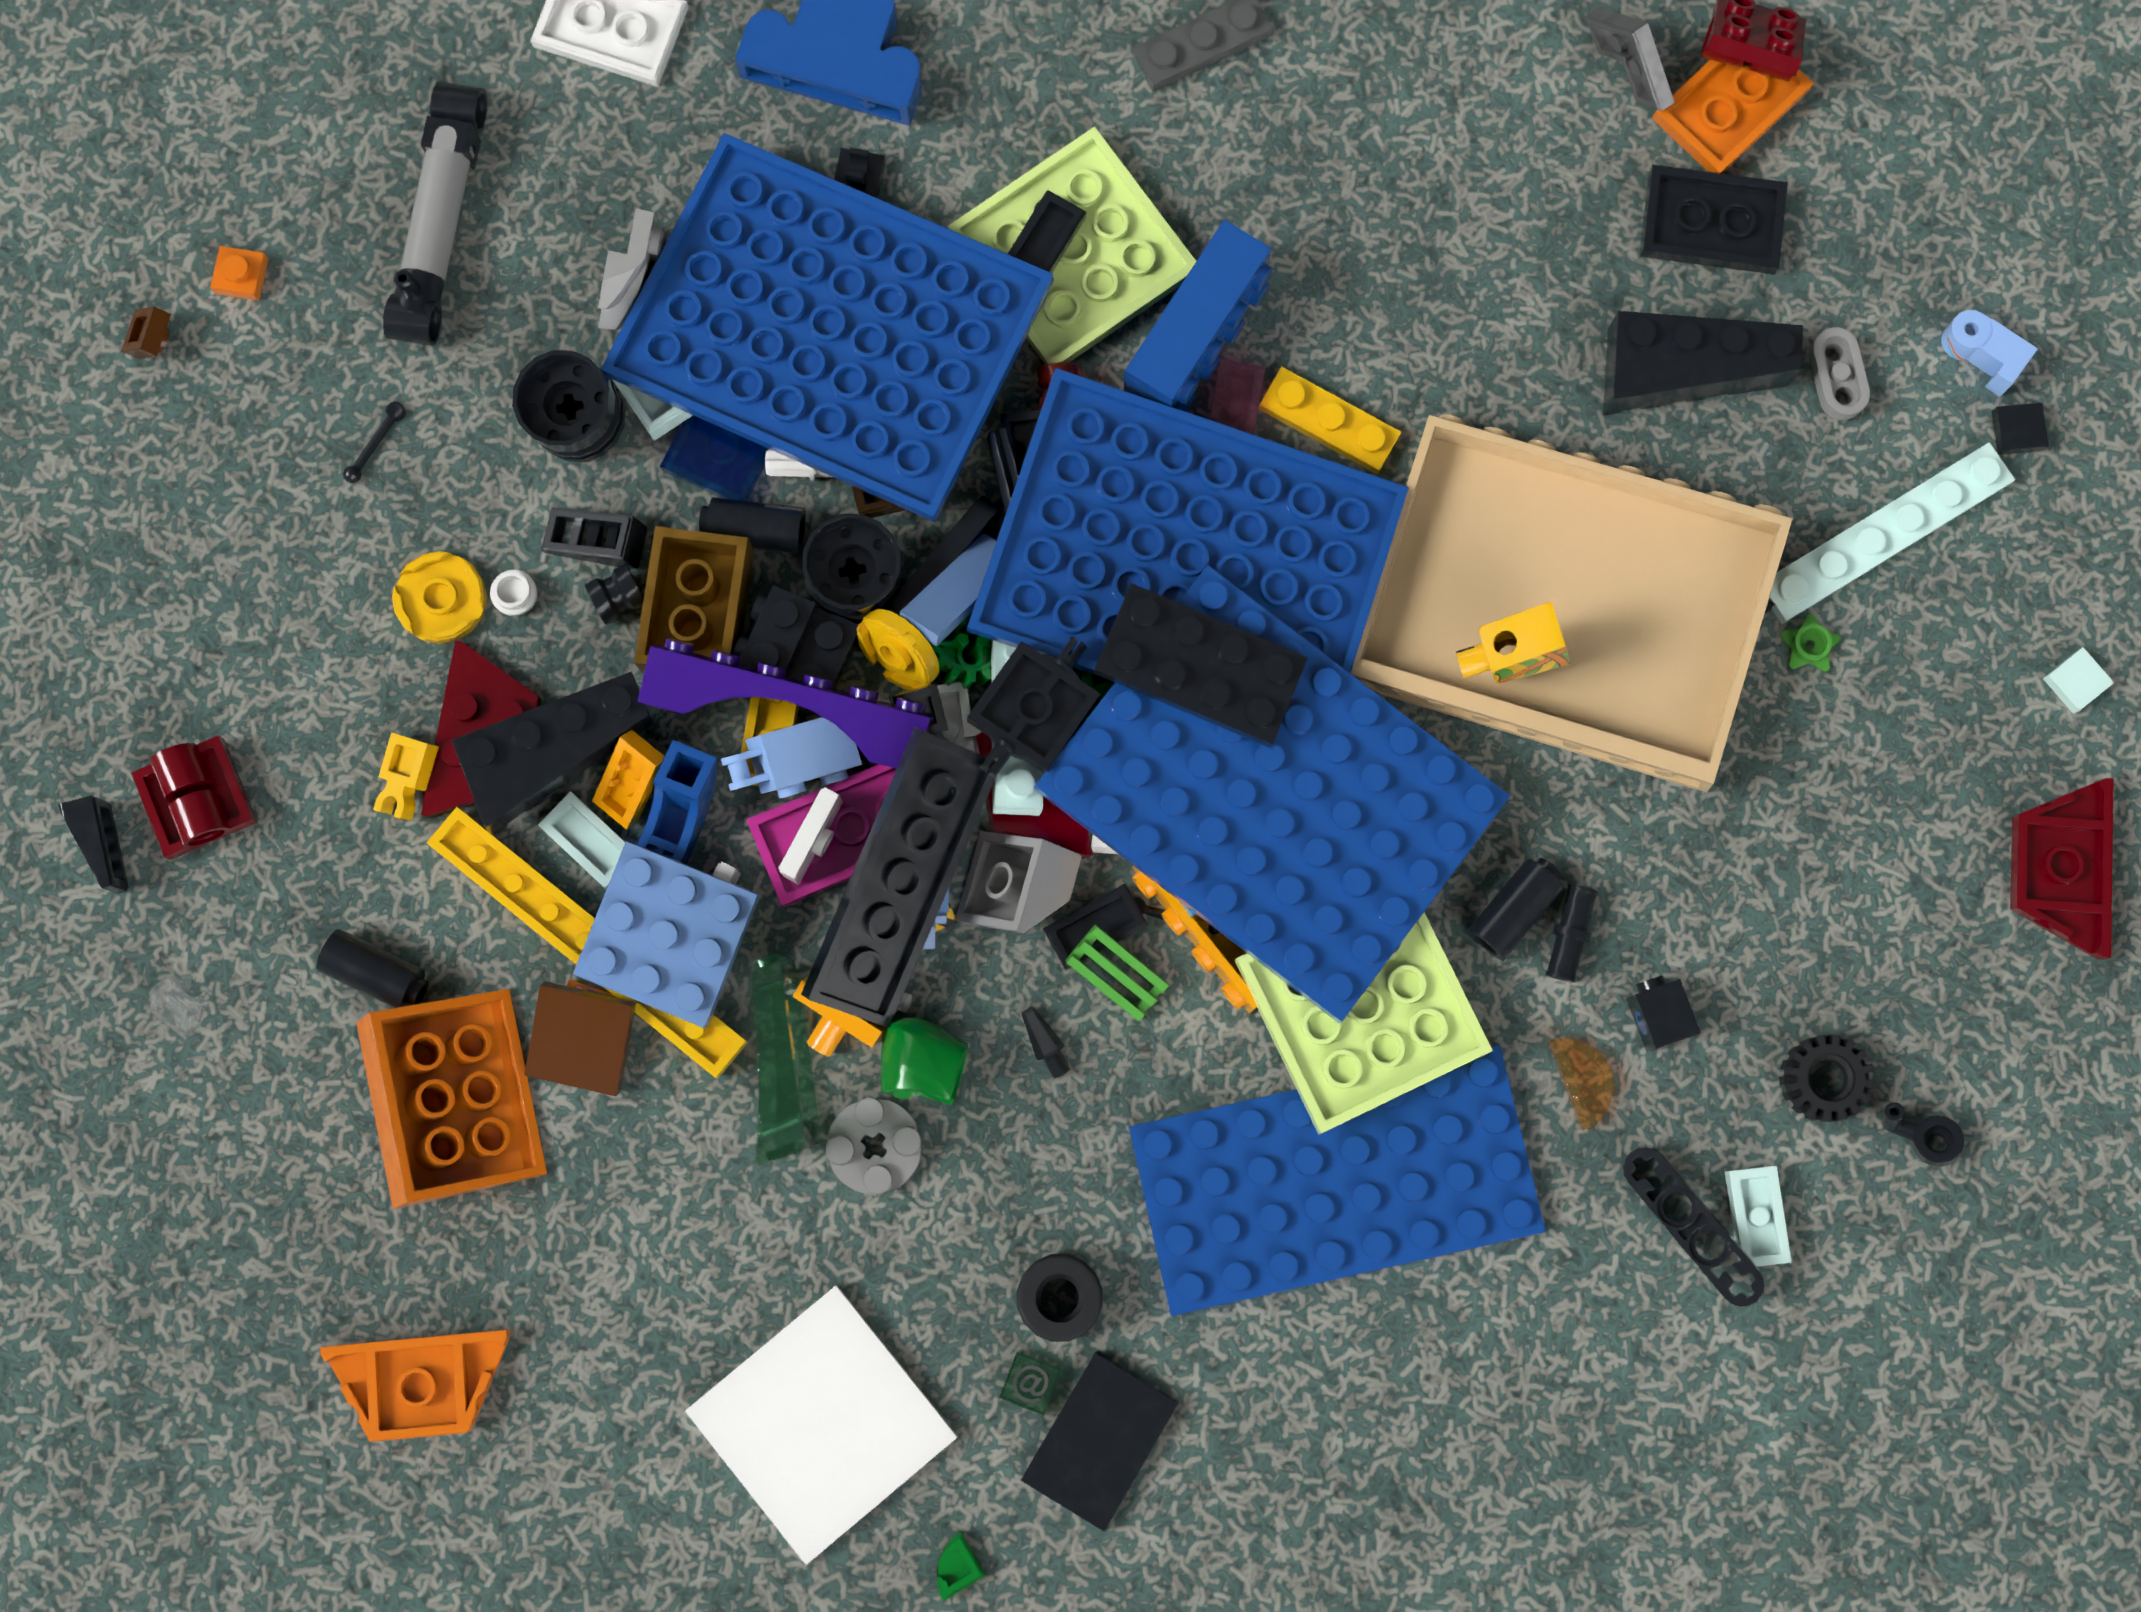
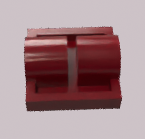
(1758, 35)
(193, 796)

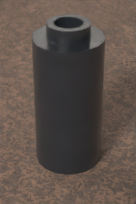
(764, 524)
(1517, 907)
(372, 970)

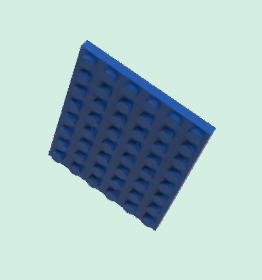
(828, 326)
(1156, 495)
(1289, 850)

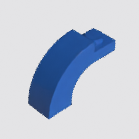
(680, 801)

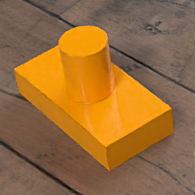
(628, 779)
(835, 1024)

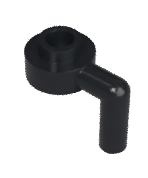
(1919, 1133)

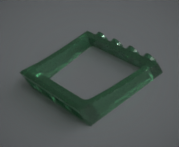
(785, 1072)

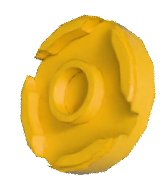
(452, 607)
(898, 648)

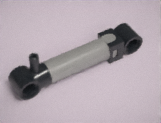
(450, 151)

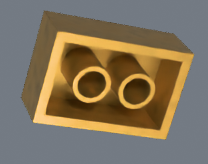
(695, 591)

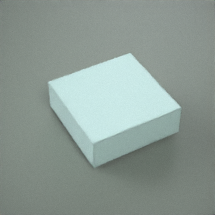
(2078, 680)

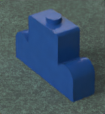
(835, 56)

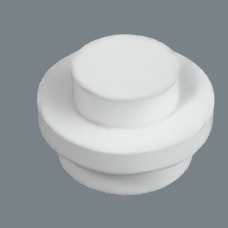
(513, 592)

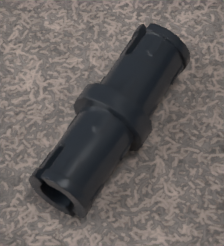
(1571, 933)

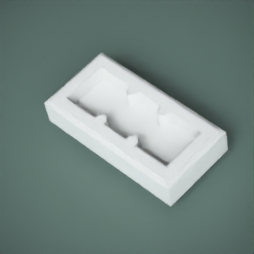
(812, 836)

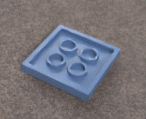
(666, 934)

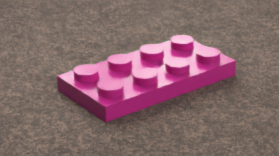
(777, 828)

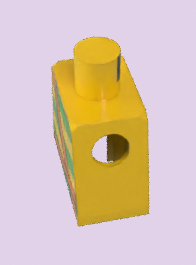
(1536, 640)

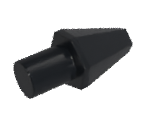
(1045, 1042)

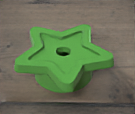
(1822, 641)

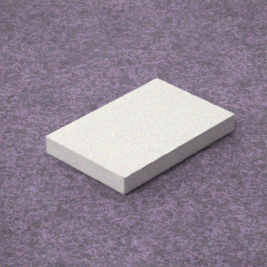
(613, 35)

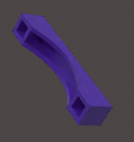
(686, 681)

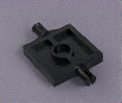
(1033, 707)

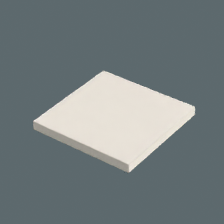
(821, 1424)

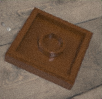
(580, 1038)

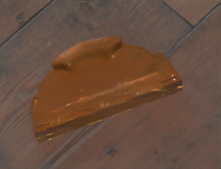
(1585, 1077)

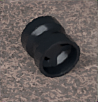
(615, 594)

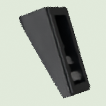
(623, 542)
(97, 837)

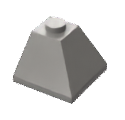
(1016, 882)

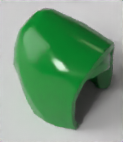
(921, 1060)

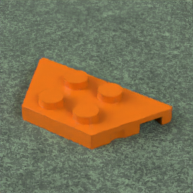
(418, 1382)

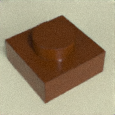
(147, 333)

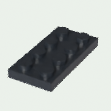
(1200, 665)

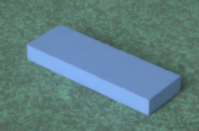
(951, 594)

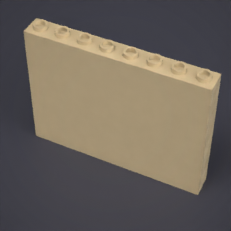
(1645, 580)

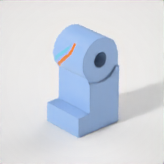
(1989, 347)

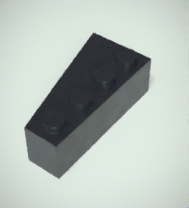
(1691, 358)
(540, 750)

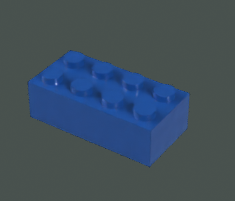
(1201, 319)

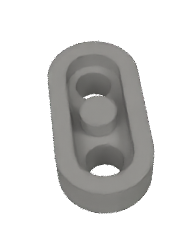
(1843, 375)

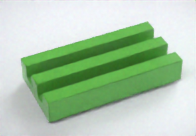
(1147, 998)

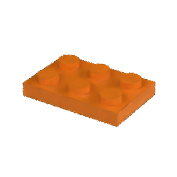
(1727, 111)

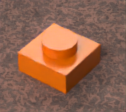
(239, 273)

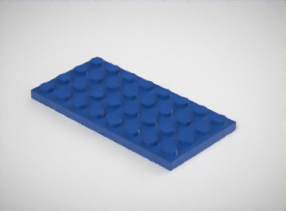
(1266, 1205)

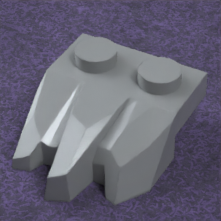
(628, 272)

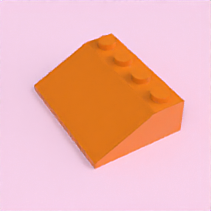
(450, 1097)

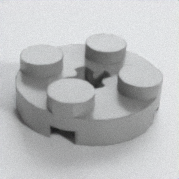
(878, 1173)

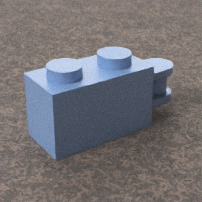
(794, 756)

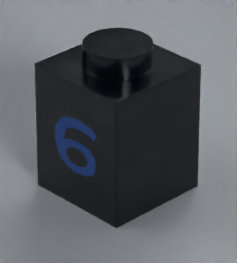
(1662, 1013)

